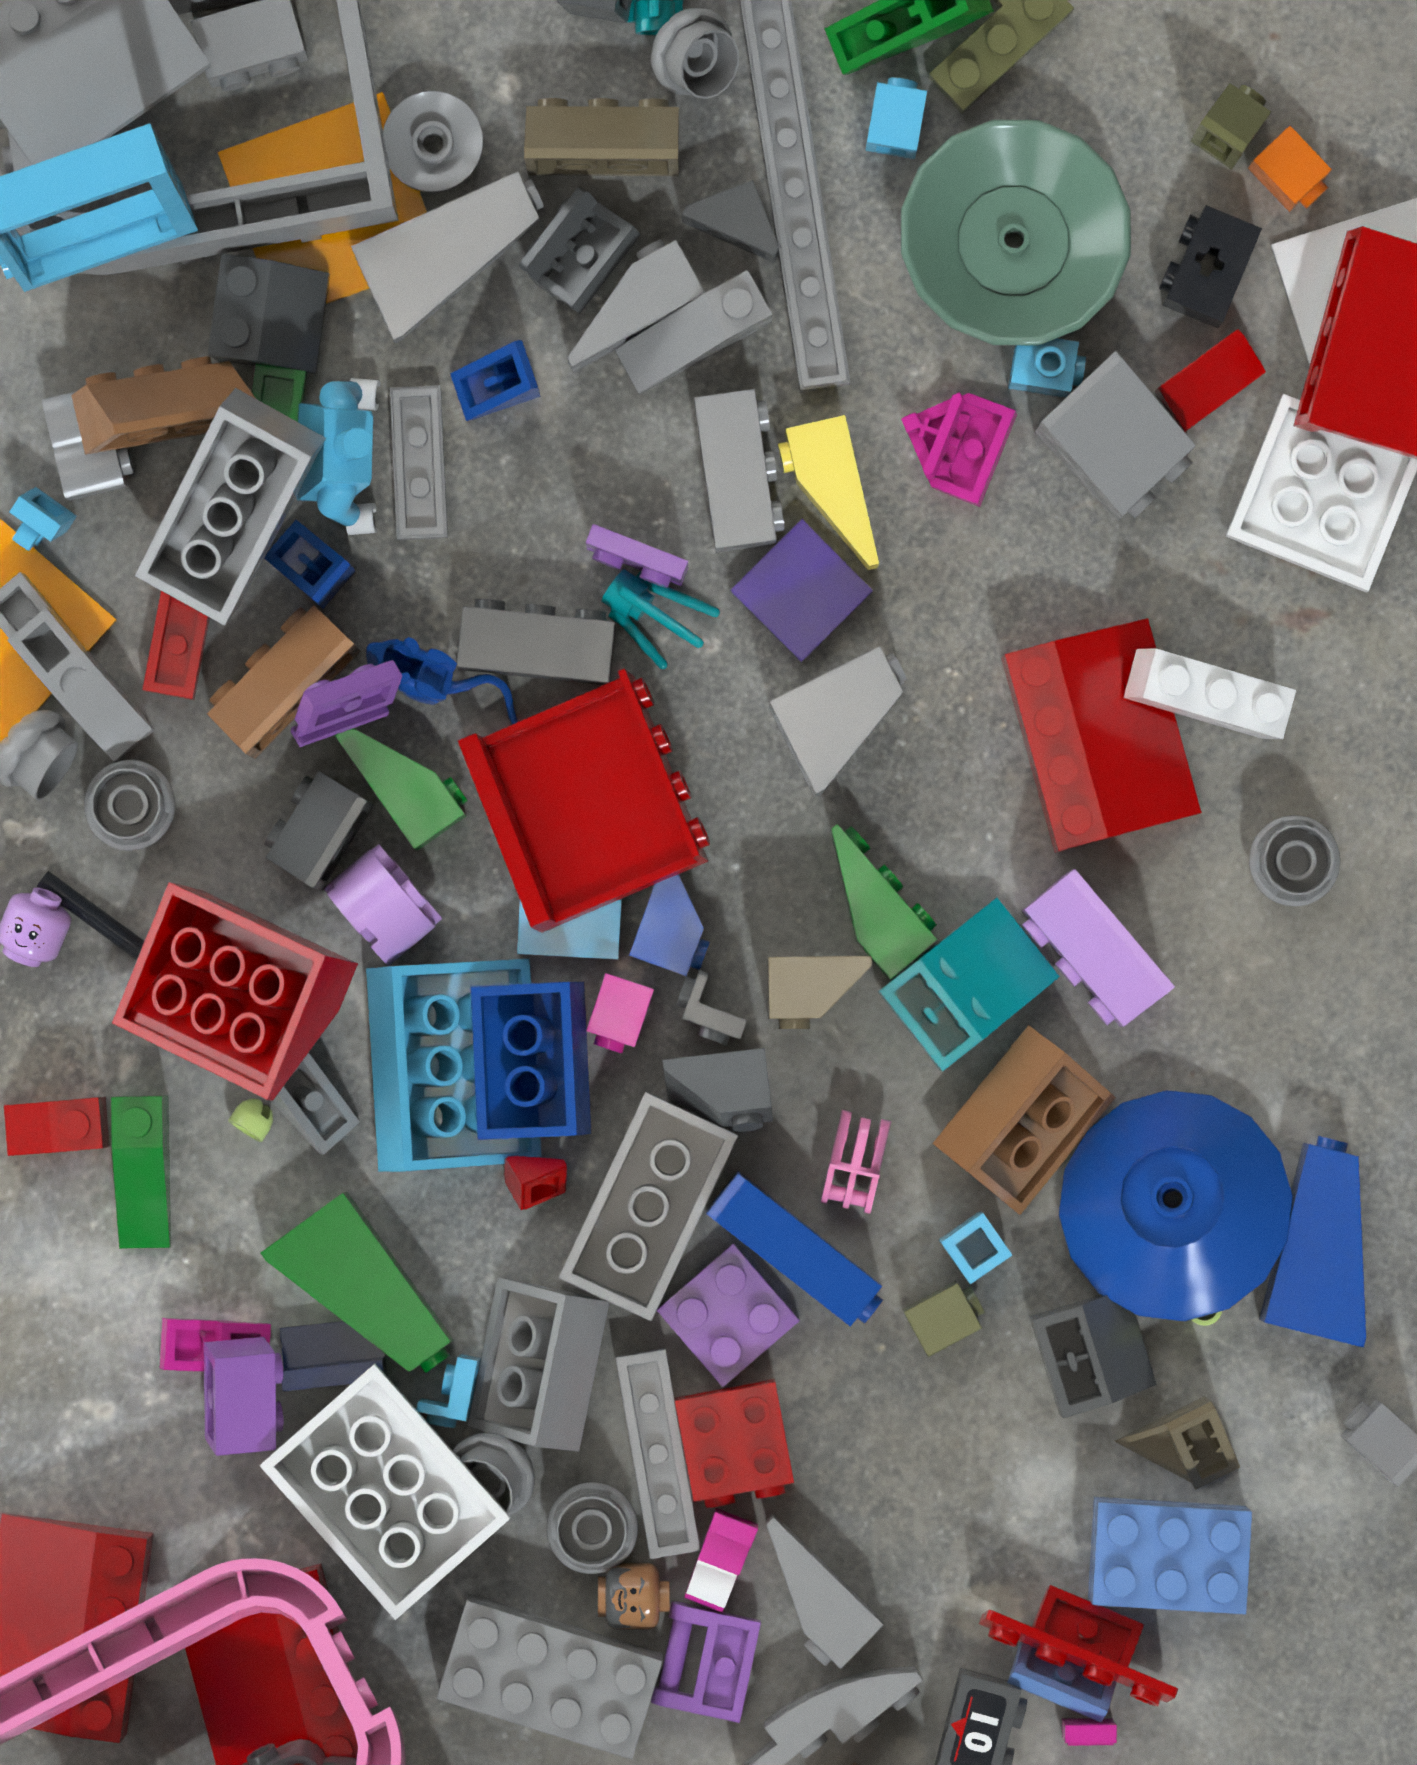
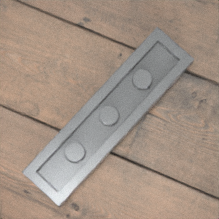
(658, 1453)

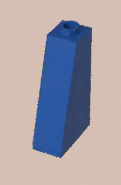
(795, 1250)
(1320, 1270)

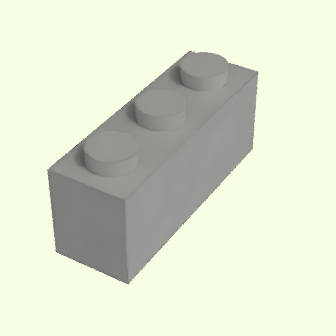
(738, 470)

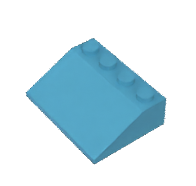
(427, 1065)

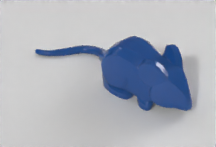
(430, 673)

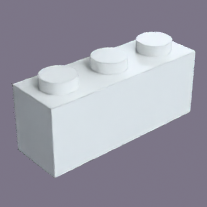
(1209, 693)

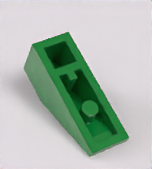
(896, 27)
(409, 791)
(141, 1170)

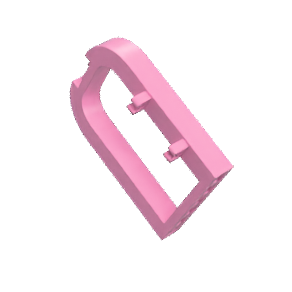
(182, 1618)

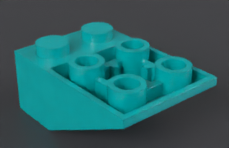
(968, 984)

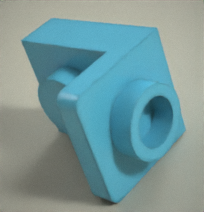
(460, 1384)

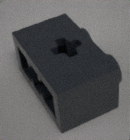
(1231, 244)

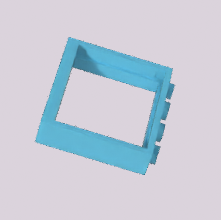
(98, 234)

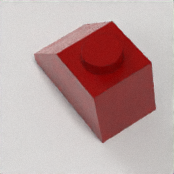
(56, 1126)

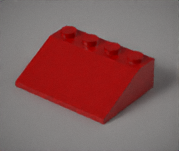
(1096, 756)
(231, 990)
(60, 1584)
(267, 1687)

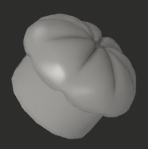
(695, 54)
(37, 753)
(129, 805)
(1294, 860)
(500, 1468)
(592, 1528)

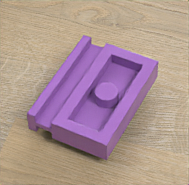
(654, 564)
(346, 702)

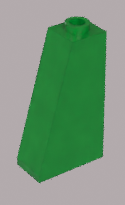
(359, 1280)

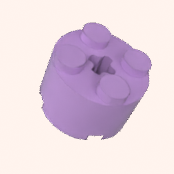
(382, 904)

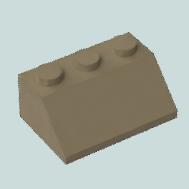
(602, 138)

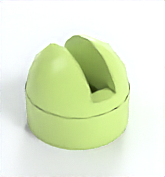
(252, 1118)

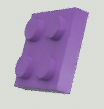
(728, 1315)

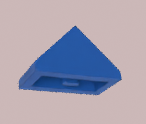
(495, 382)
(309, 563)

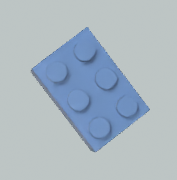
(1169, 1555)

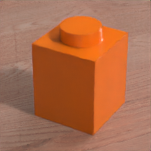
(1291, 170)

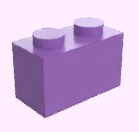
(241, 1395)

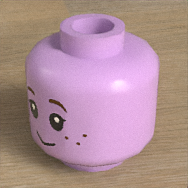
(34, 927)

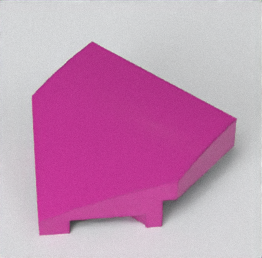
(960, 444)

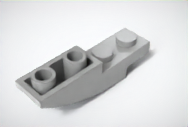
(69, 669)
(844, 1706)

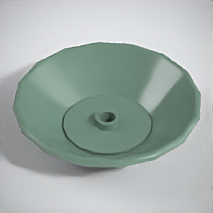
(1026, 183)

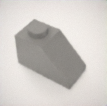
(1382, 1441)

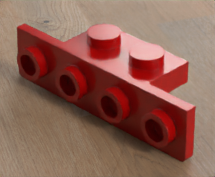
(1083, 1635)

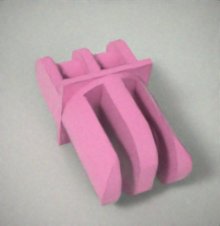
(848, 1194)

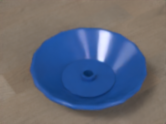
(1187, 1256)

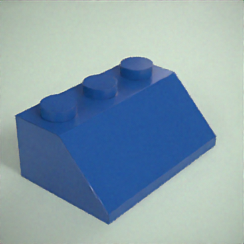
(530, 1060)

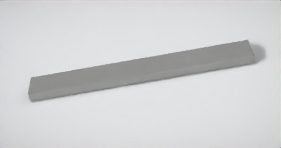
(795, 194)

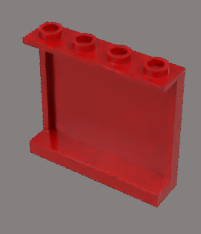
(1367, 347)
(586, 802)

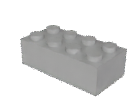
(230, 506)
(648, 1206)
(550, 1676)

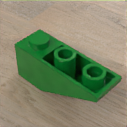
(879, 916)

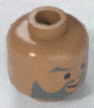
(632, 1596)

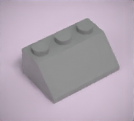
(538, 1364)

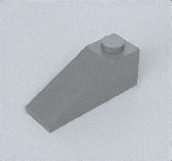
(644, 296)
(695, 332)
(315, 1106)
(826, 1606)

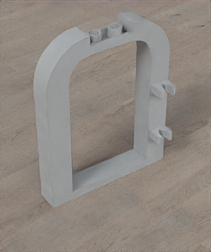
(277, 208)

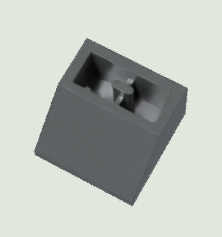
(1092, 1354)

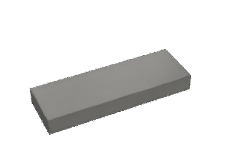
(418, 462)

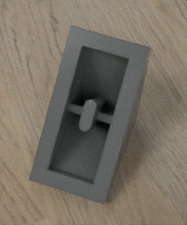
(735, 218)

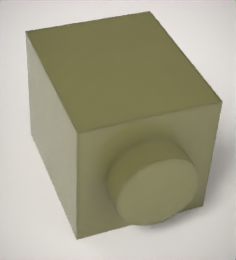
(944, 1317)

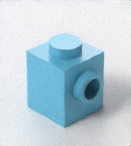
(1047, 368)

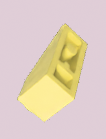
(829, 477)

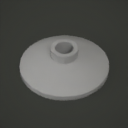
(427, 116)

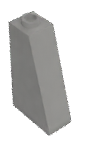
(441, 251)

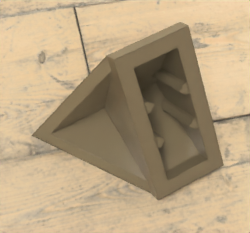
(1186, 1443)

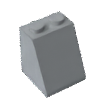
(1117, 438)
(837, 713)

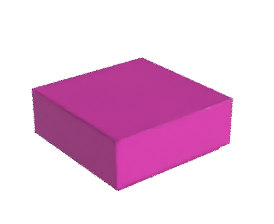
(1089, 1731)

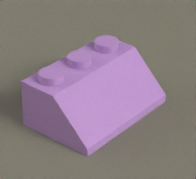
(1095, 950)

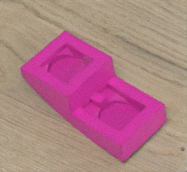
(184, 1339)

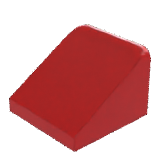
(534, 1179)

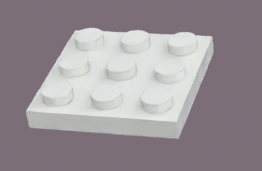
(1322, 500)

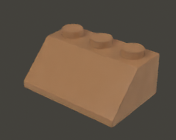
(153, 404)
(277, 676)
(1024, 1119)

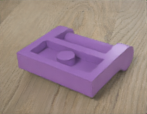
(723, 1663)

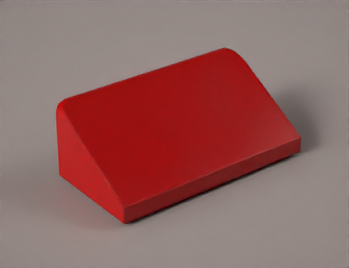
(1210, 380)

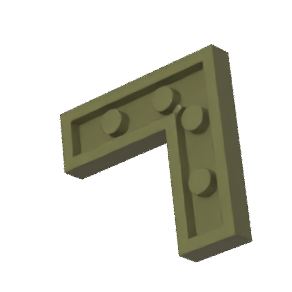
(996, 48)

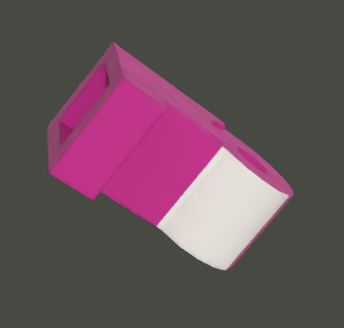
(720, 1559)

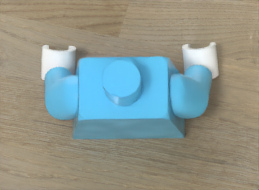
(345, 457)

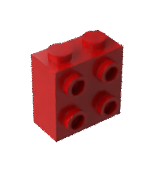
(734, 1442)

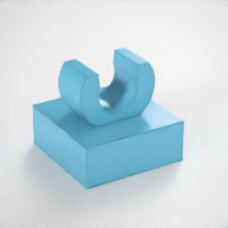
(40, 518)

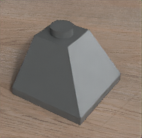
(722, 1087)

